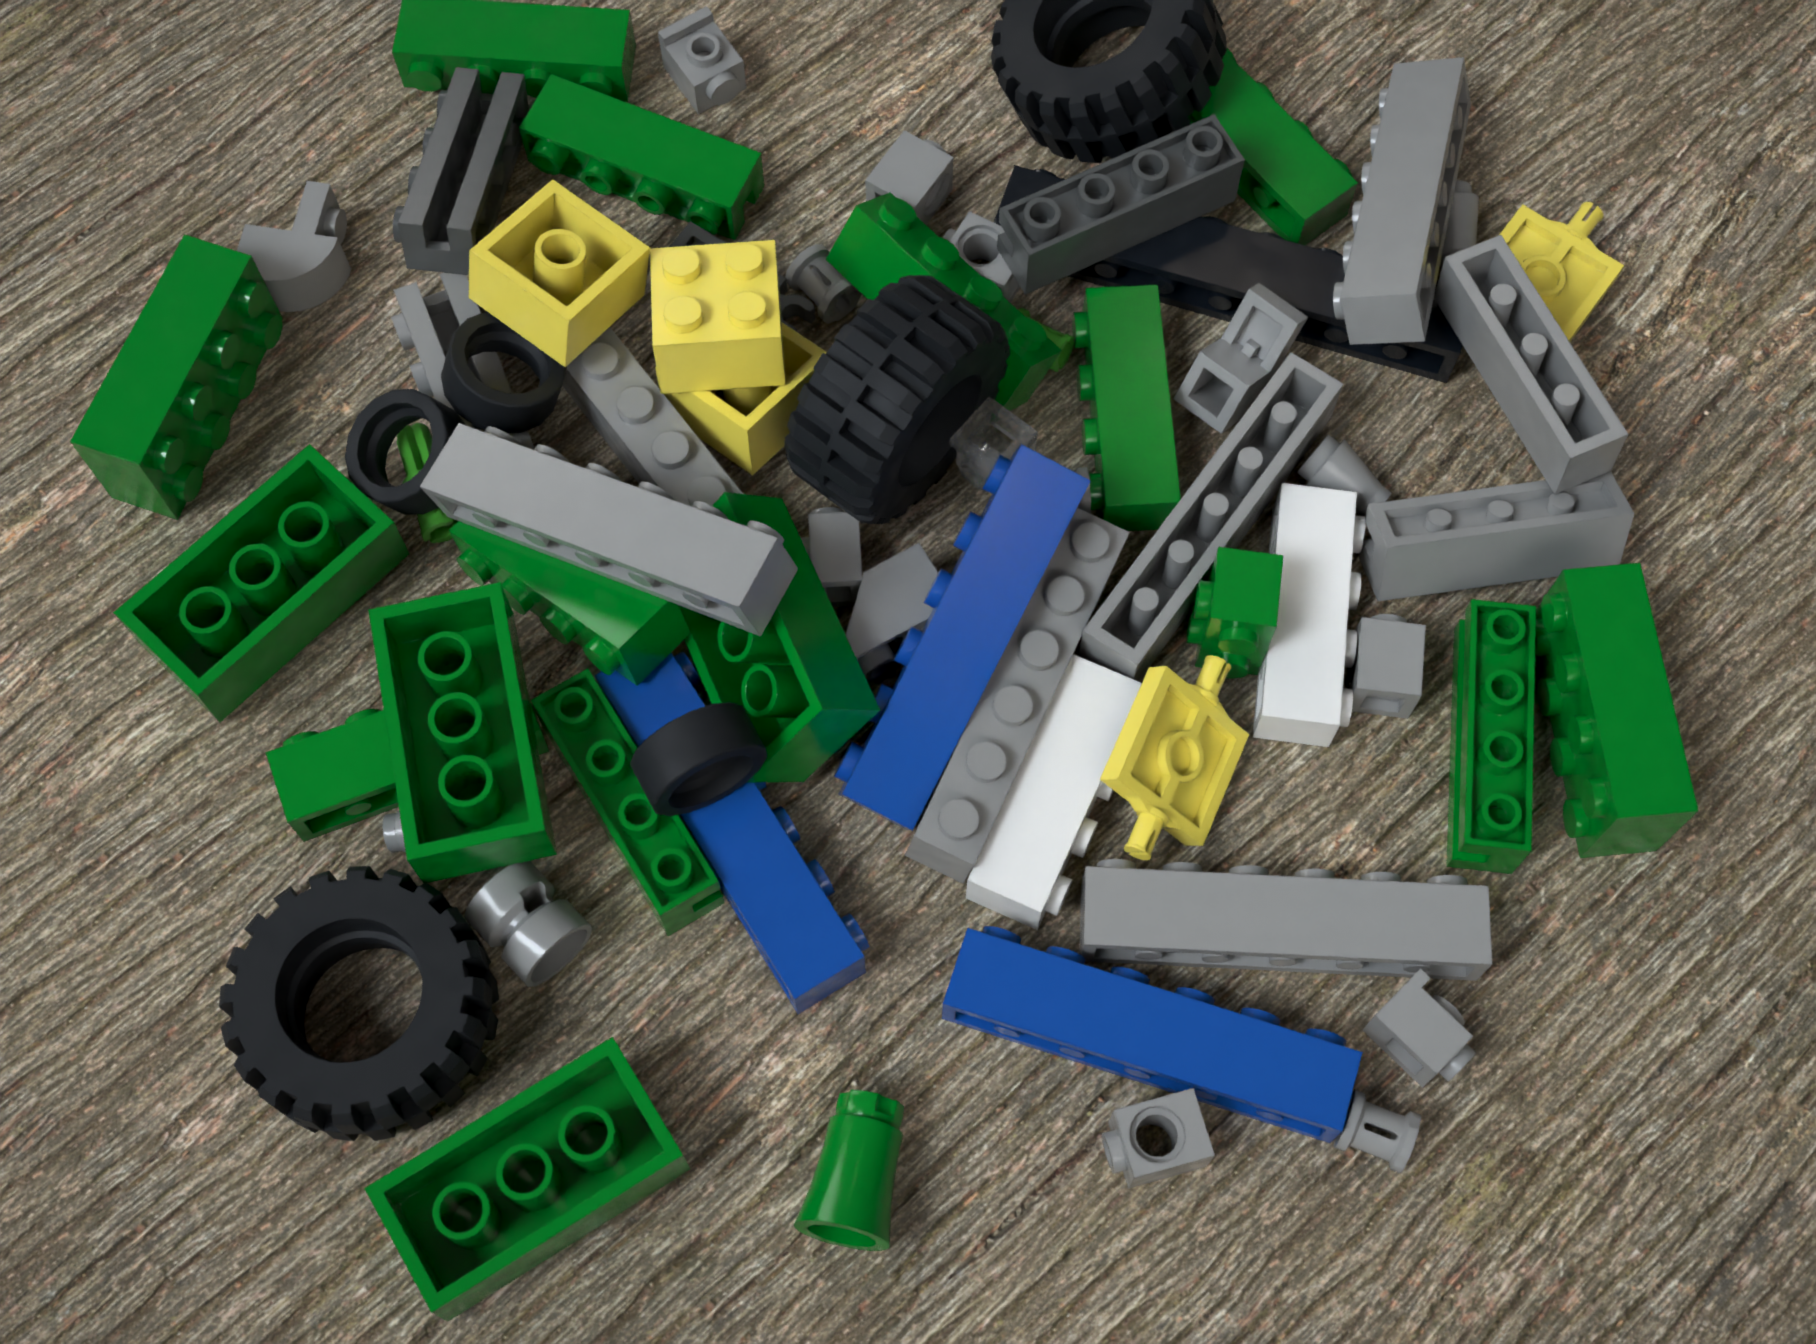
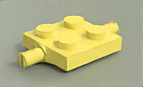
(1563, 263)
(1175, 756)

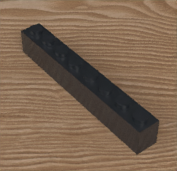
(1213, 264)

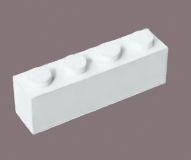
(1303, 669)
(1053, 796)

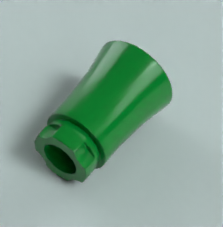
(855, 1174)

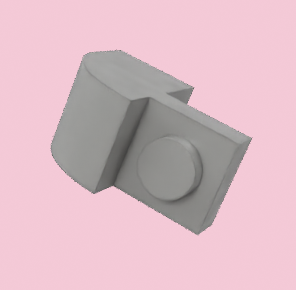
(305, 263)
(1242, 361)

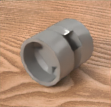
(520, 914)

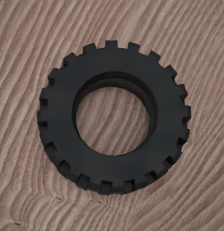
(1116, 102)
(892, 396)
(306, 940)

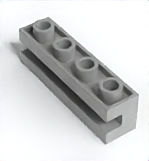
(429, 327)
(1492, 536)

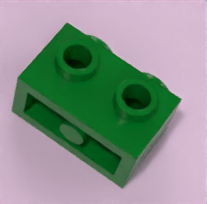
(1237, 610)

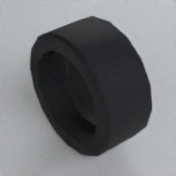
(488, 406)
(373, 436)
(698, 758)

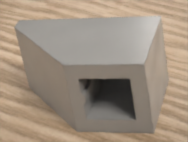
(887, 607)

